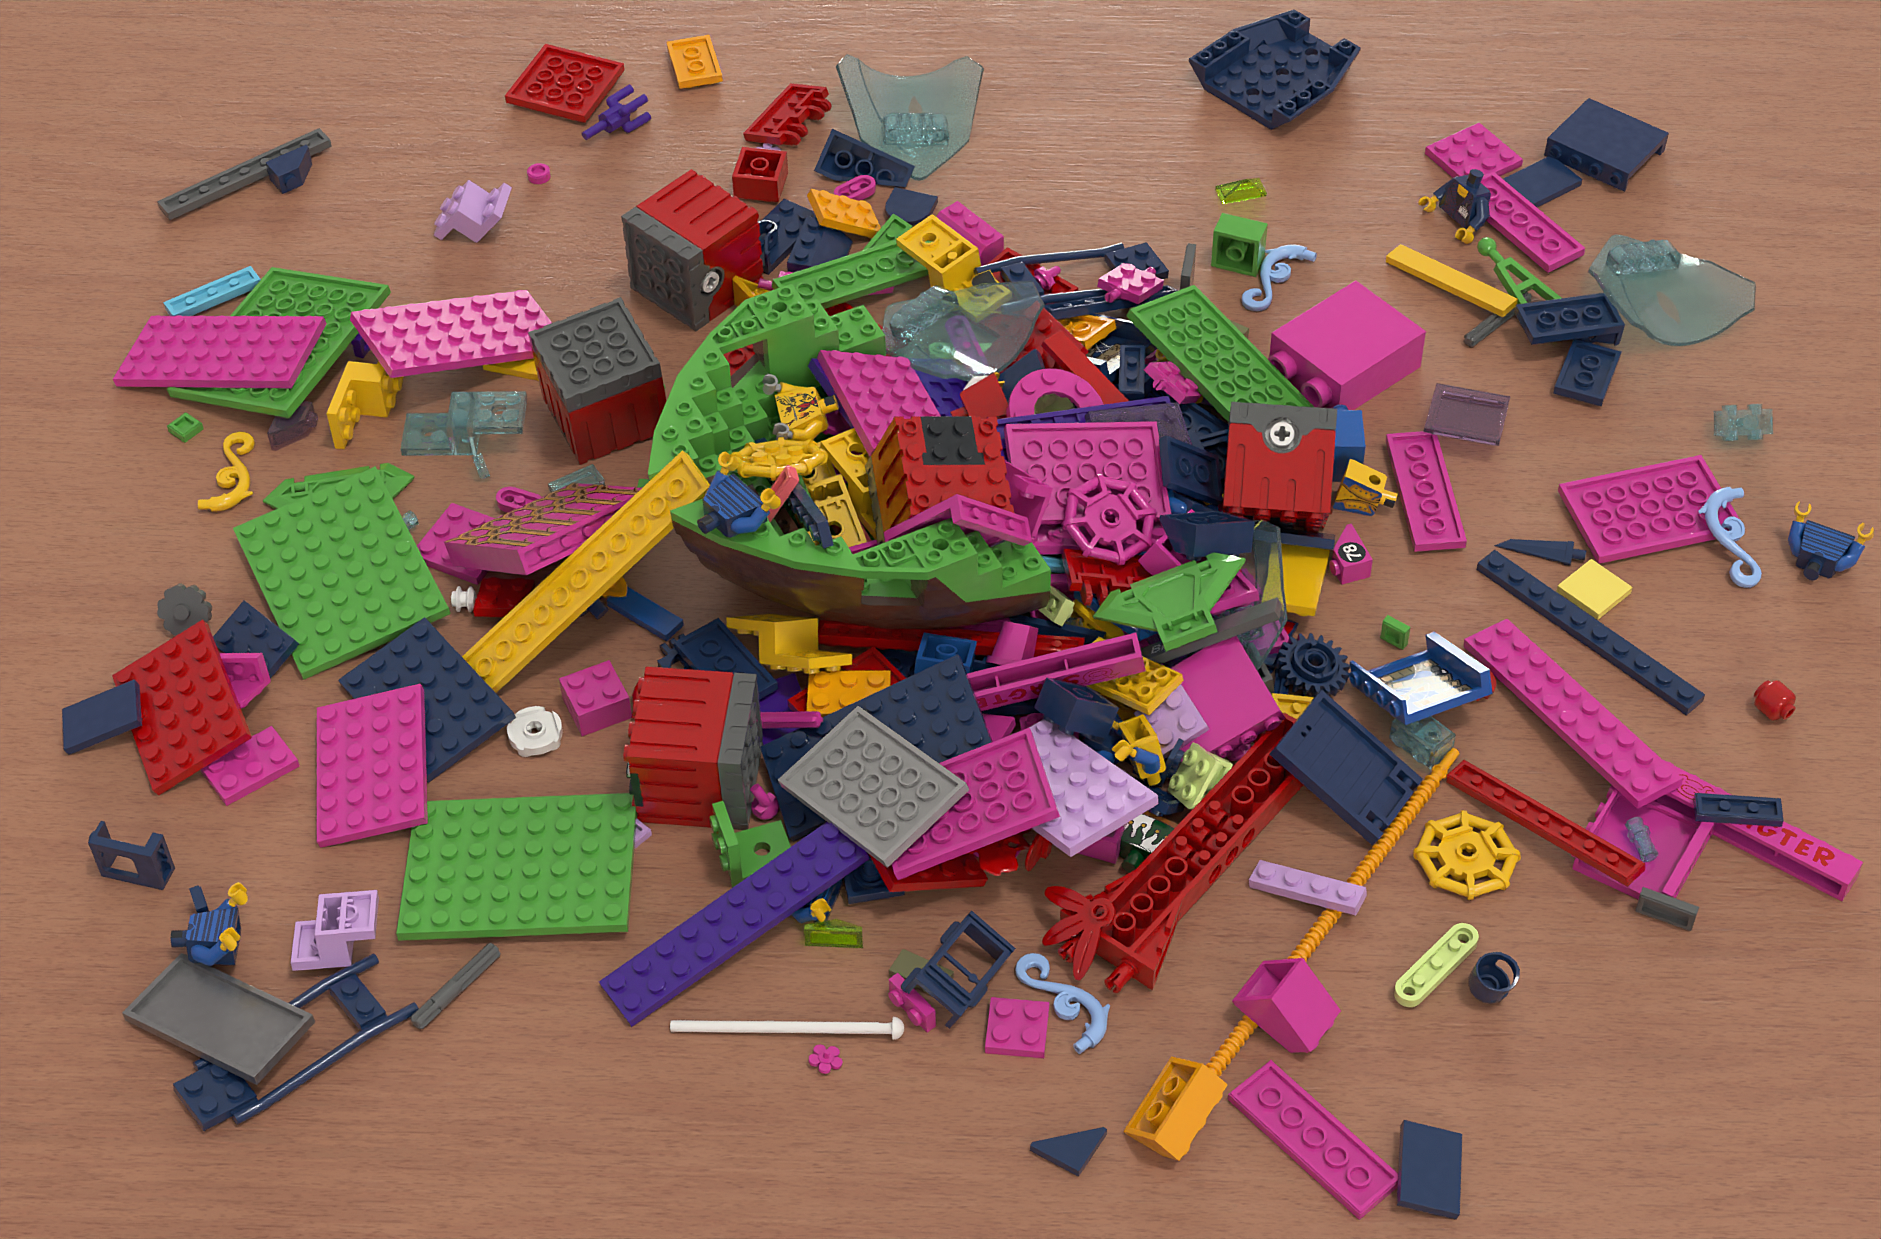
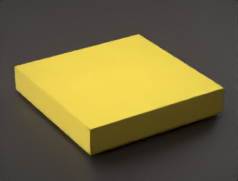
(1594, 589)

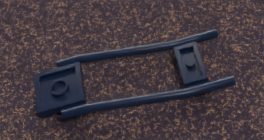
(1138, 255)
(218, 1094)

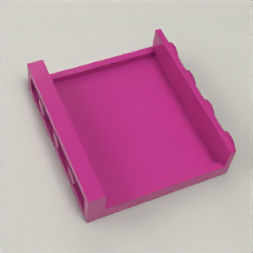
(971, 516)
(1228, 697)
(1673, 834)

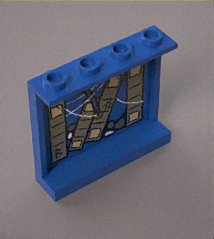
(1424, 681)

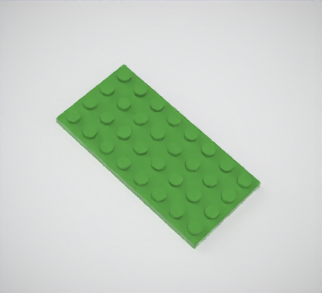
(1212, 352)

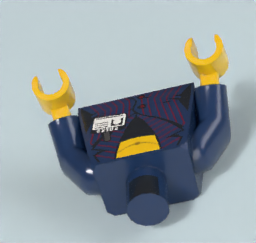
(1464, 201)

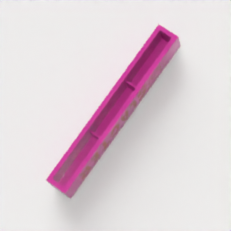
(1076, 665)
(1781, 847)

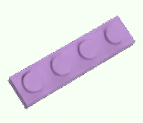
(1308, 887)

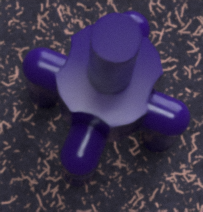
(619, 115)

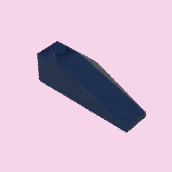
(848, 158)

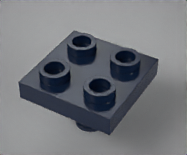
(866, 884)

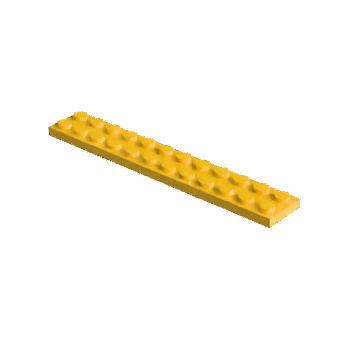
(586, 573)

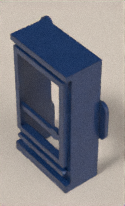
(946, 989)

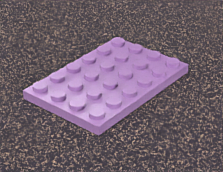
(1088, 791)

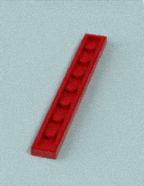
(1546, 823)

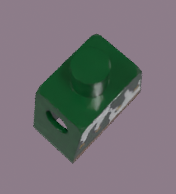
(1142, 837)

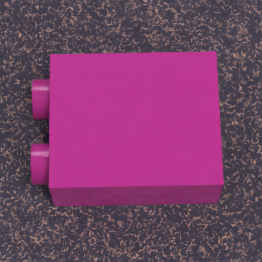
(1347, 348)

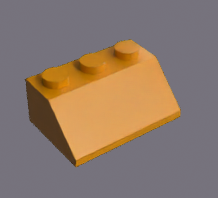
(1176, 1107)

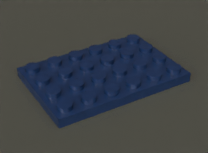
(458, 702)

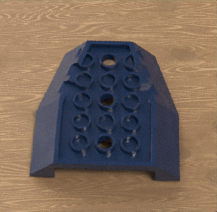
(1275, 65)

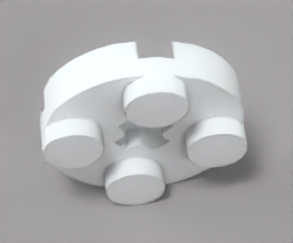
(539, 743)

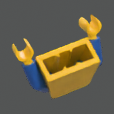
(1141, 746)

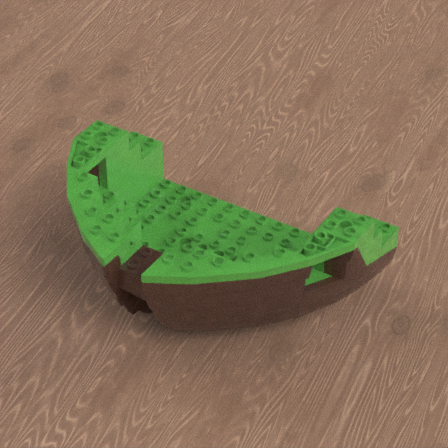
(910, 582)

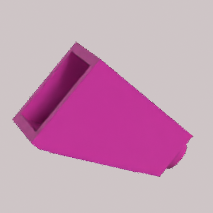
(1288, 1003)

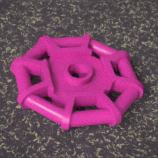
(1104, 531)

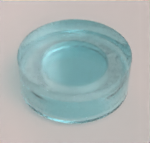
(481, 466)

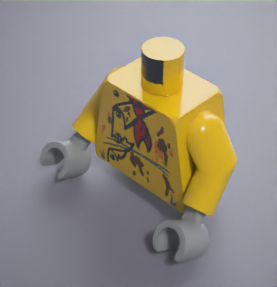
(799, 409)

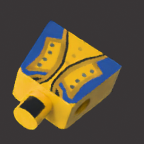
(1362, 490)

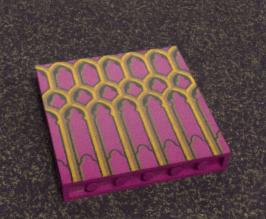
(539, 530)

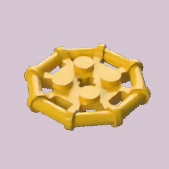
(772, 457)
(1464, 867)

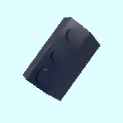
(817, 246)
(1208, 532)

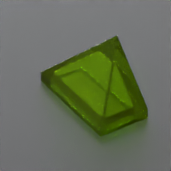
(1241, 190)
(833, 934)

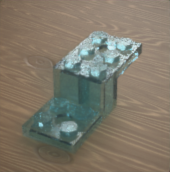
(467, 418)

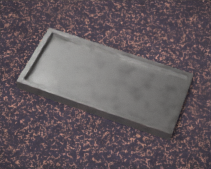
(219, 1018)

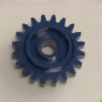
(1312, 665)

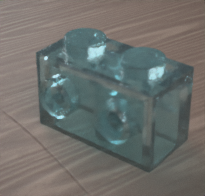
(1749, 422)
(1423, 739)

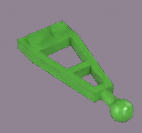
(1487, 247)

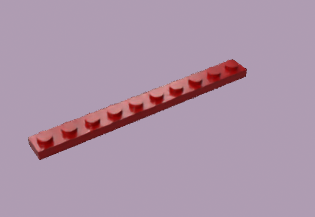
(858, 636)

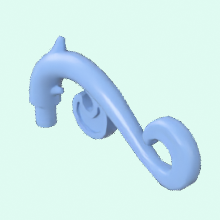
(1281, 274)
(1728, 538)
(1066, 994)

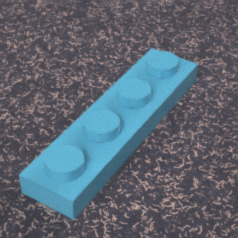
(213, 293)

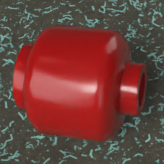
(1775, 700)

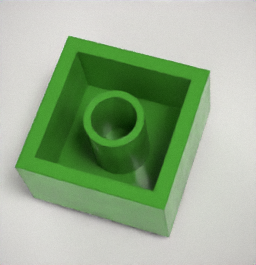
(1239, 244)

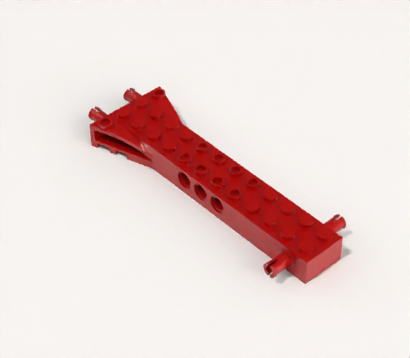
(1188, 863)

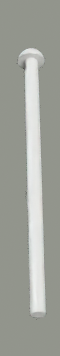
(895, 1027)

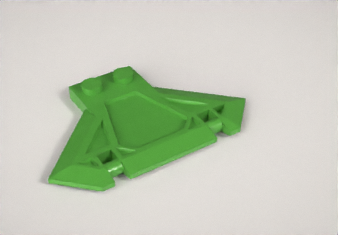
(289, 491)
(1175, 600)

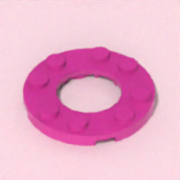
(1048, 382)

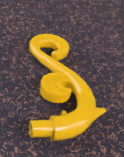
(227, 475)

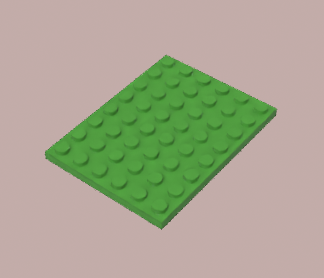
(296, 294)
(340, 571)
(520, 867)

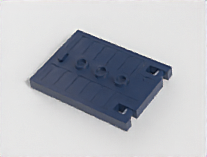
(1346, 767)

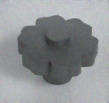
(183, 608)

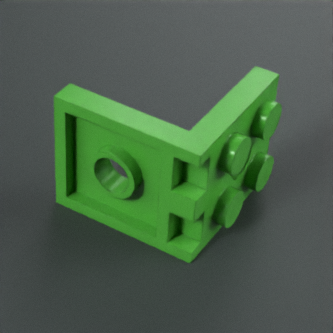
(739, 848)

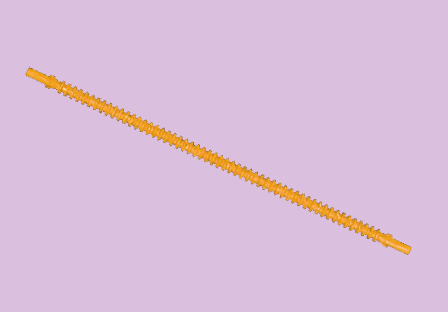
(1329, 916)

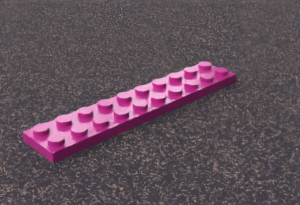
(1573, 713)

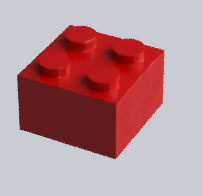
(760, 174)

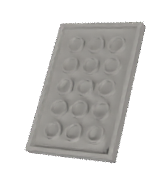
(873, 785)

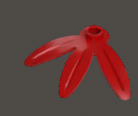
(1084, 920)

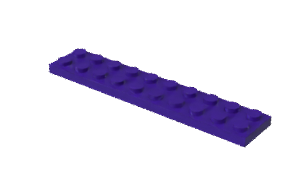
(732, 922)

